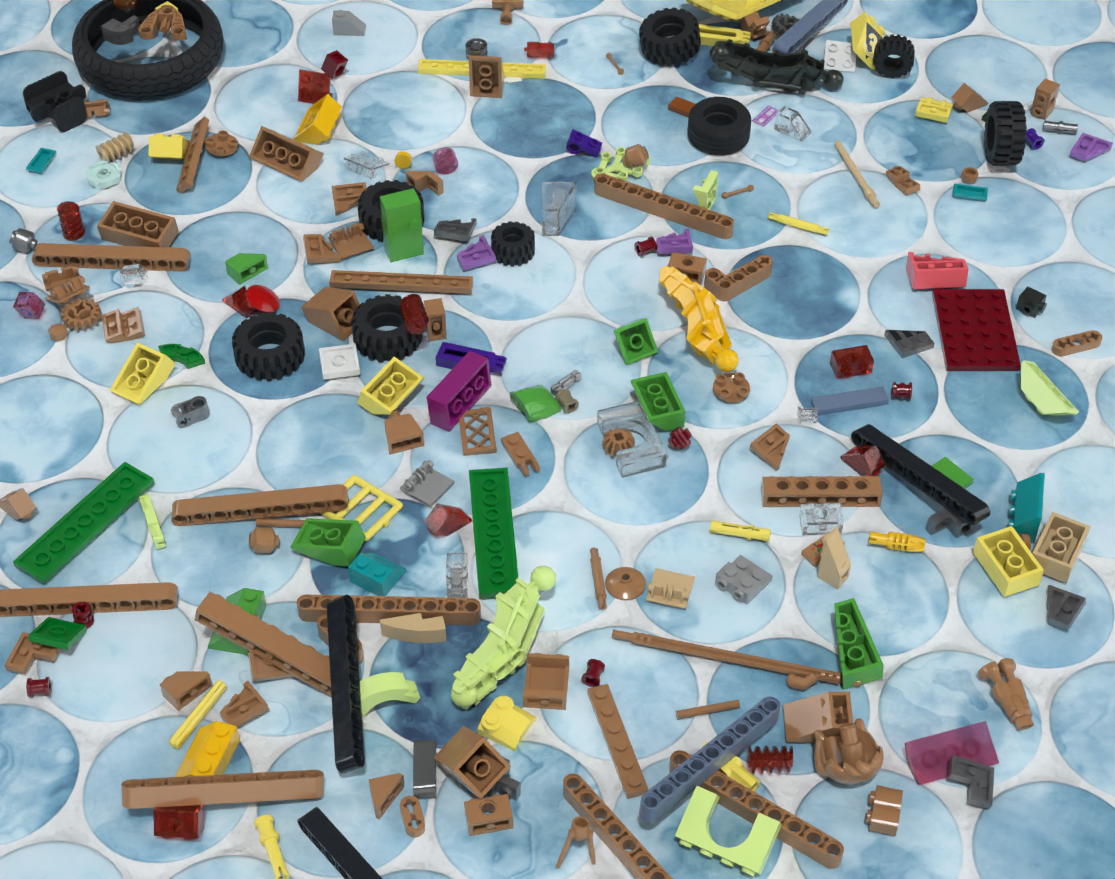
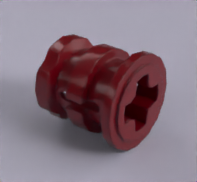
(902, 390)
(82, 613)

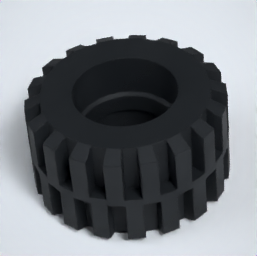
(894, 46)
(513, 243)

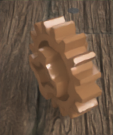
(81, 314)

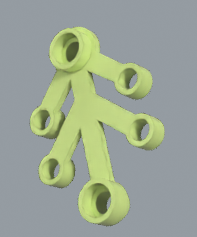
(617, 166)

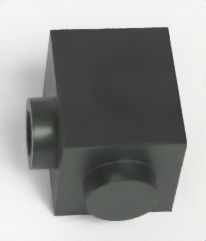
(1031, 302)

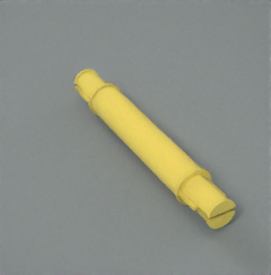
(798, 223)

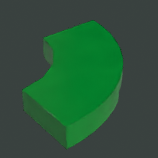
(187, 356)

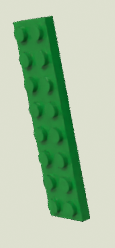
(83, 523)
(493, 531)

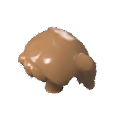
(848, 757)

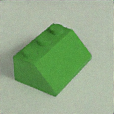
(660, 401)
(250, 601)

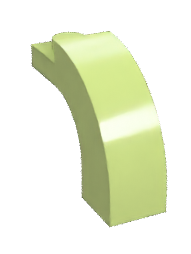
(386, 687)

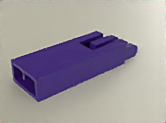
(451, 354)

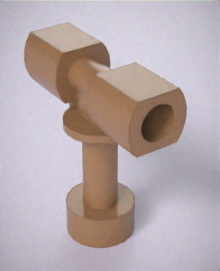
(507, 6)

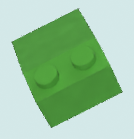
(330, 540)

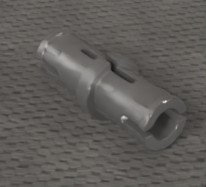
(1060, 127)

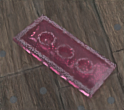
(930, 755)

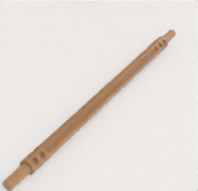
(729, 656)

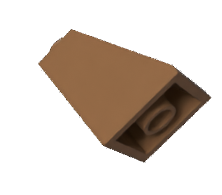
(332, 311)
(472, 761)

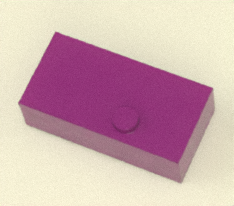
(459, 391)

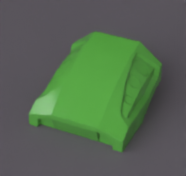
(535, 402)

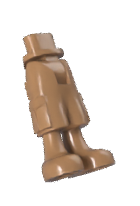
(1010, 693)

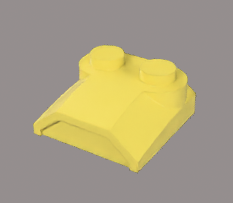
(505, 722)

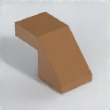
(425, 179)

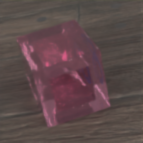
(29, 305)

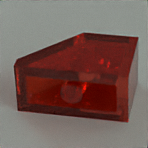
(864, 460)
(446, 519)

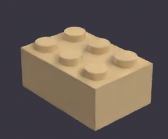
(1060, 546)

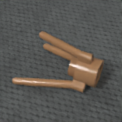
(578, 831)

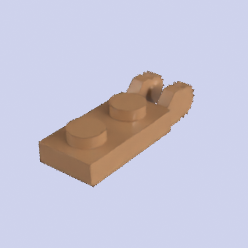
(520, 453)

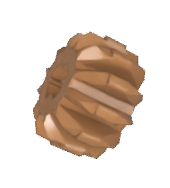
(617, 440)

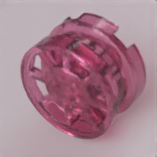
(444, 160)

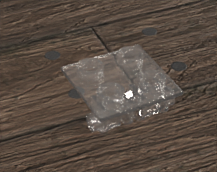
(364, 164)

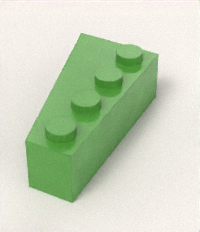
(855, 645)

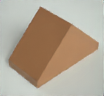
(384, 791)

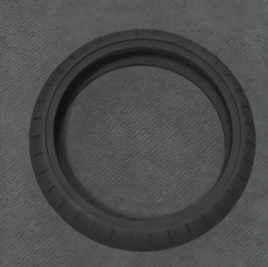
(151, 79)

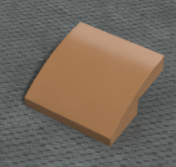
(123, 326)

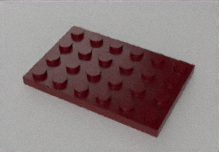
(975, 330)

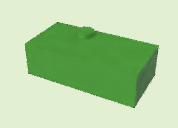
(401, 225)

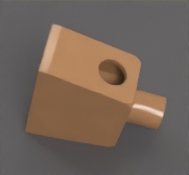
(402, 433)

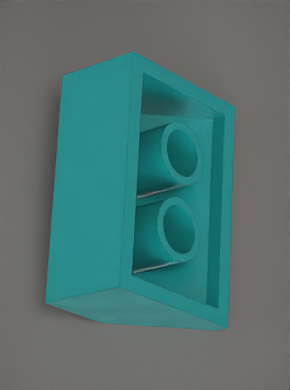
(1027, 506)

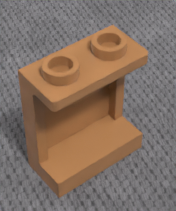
(546, 681)

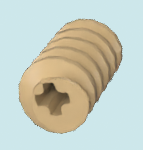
(115, 147)

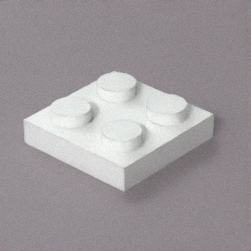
(339, 361)

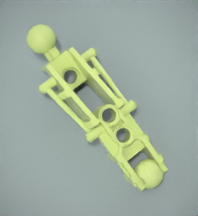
(508, 640)

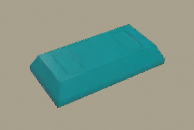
(41, 160)
(970, 192)

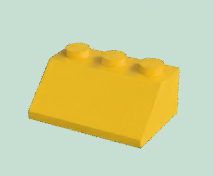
(318, 121)
(210, 750)

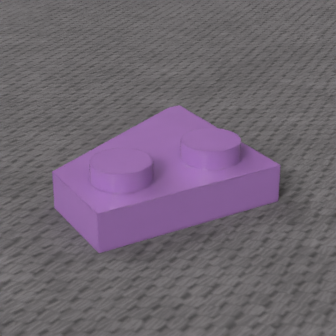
(1089, 147)

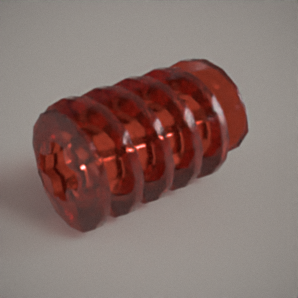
(70, 220)
(414, 313)
(769, 759)

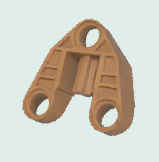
(161, 21)

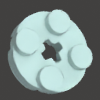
(111, 177)

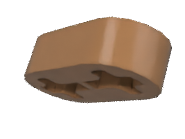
(416, 815)

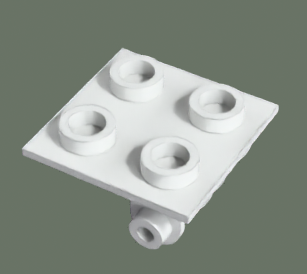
(839, 56)

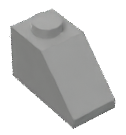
(347, 24)

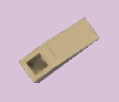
(834, 562)

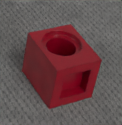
(334, 64)

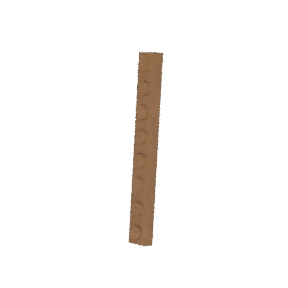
(401, 281)

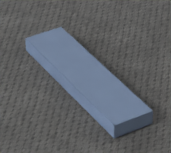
(850, 400)

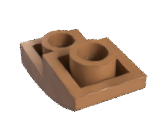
(901, 179)

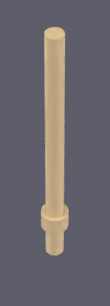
(868, 192)

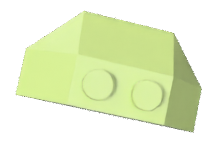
(1043, 392)

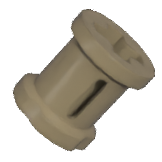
(567, 401)

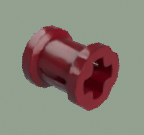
(645, 246)
(592, 675)
(40, 686)

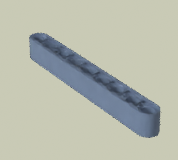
(808, 25)
(709, 759)

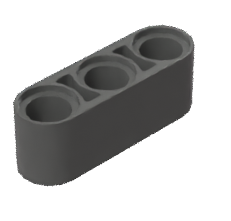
(424, 768)

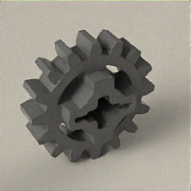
(782, 23)

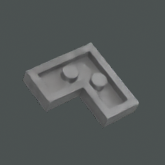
(978, 776)

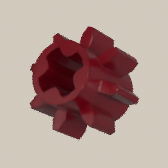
(680, 438)

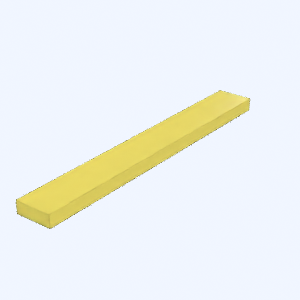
(454, 67)

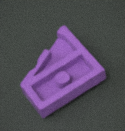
(675, 243)
(476, 255)

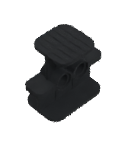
(56, 99)

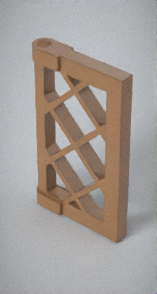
(479, 448)

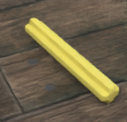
(197, 714)

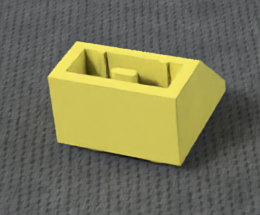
(168, 147)

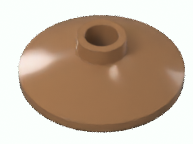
(625, 583)

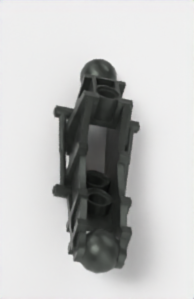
(773, 69)

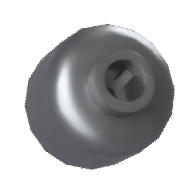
(23, 240)

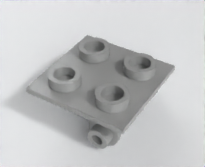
(426, 483)

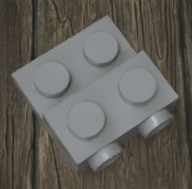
(742, 579)

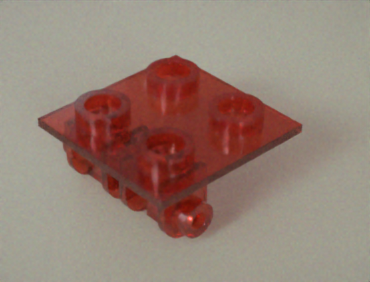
(313, 86)

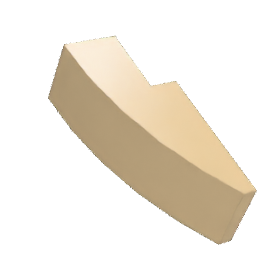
(414, 629)

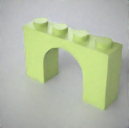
(749, 855)

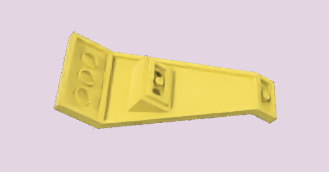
(731, 8)

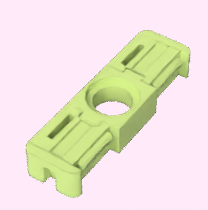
(152, 521)

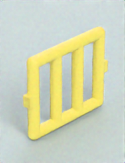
(382, 497)

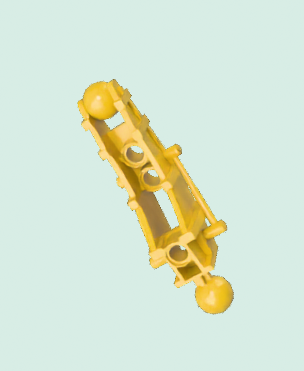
(705, 323)

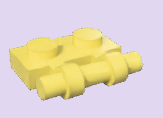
(934, 109)

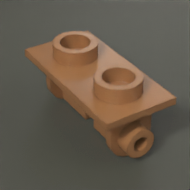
(100, 107)
(53, 278)

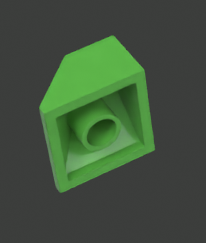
(635, 340)

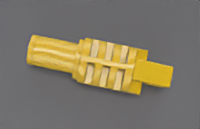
(898, 541)

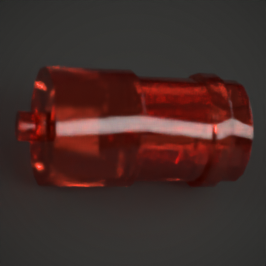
(537, 49)

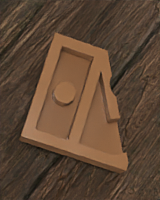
(347, 196)
(319, 250)
(771, 446)
(244, 706)

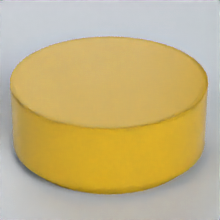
(403, 160)

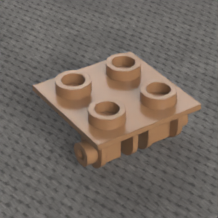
(351, 241)
(62, 293)

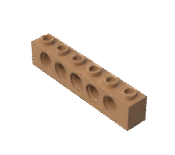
(846, 490)

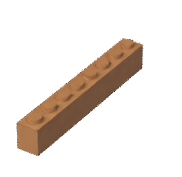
(265, 641)

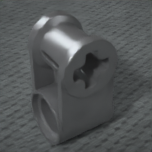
(191, 410)

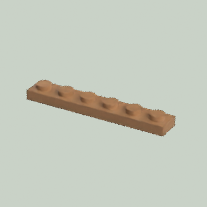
(192, 156)
(617, 741)

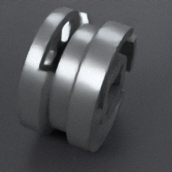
(476, 48)

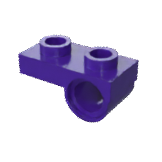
(581, 142)

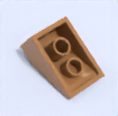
(486, 76)

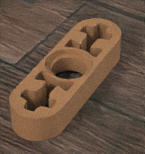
(1064, 346)

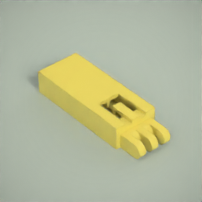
(712, 34)

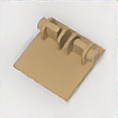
(670, 588)

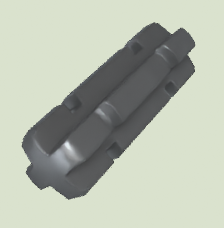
(566, 382)

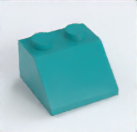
(375, 573)

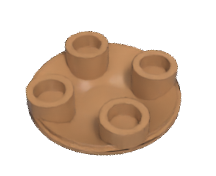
(221, 144)
(731, 387)

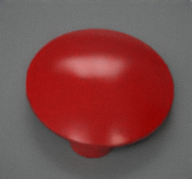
(262, 299)

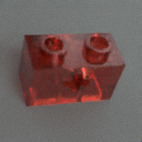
(851, 362)
(179, 822)

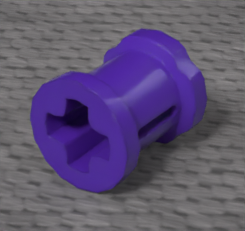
(1035, 141)

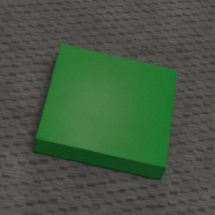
(57, 633)

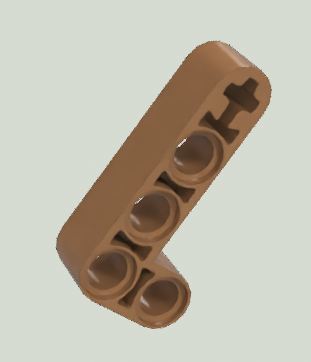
(738, 281)

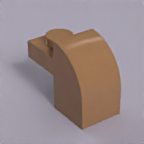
(755, 25)

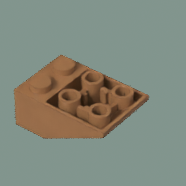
(821, 712)

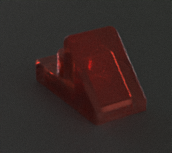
(238, 302)

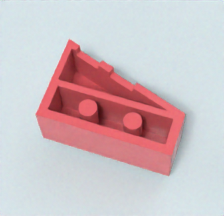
(936, 273)

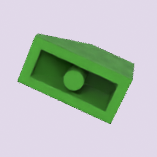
(245, 266)

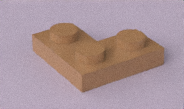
(26, 651)

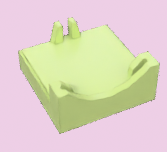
(708, 192)

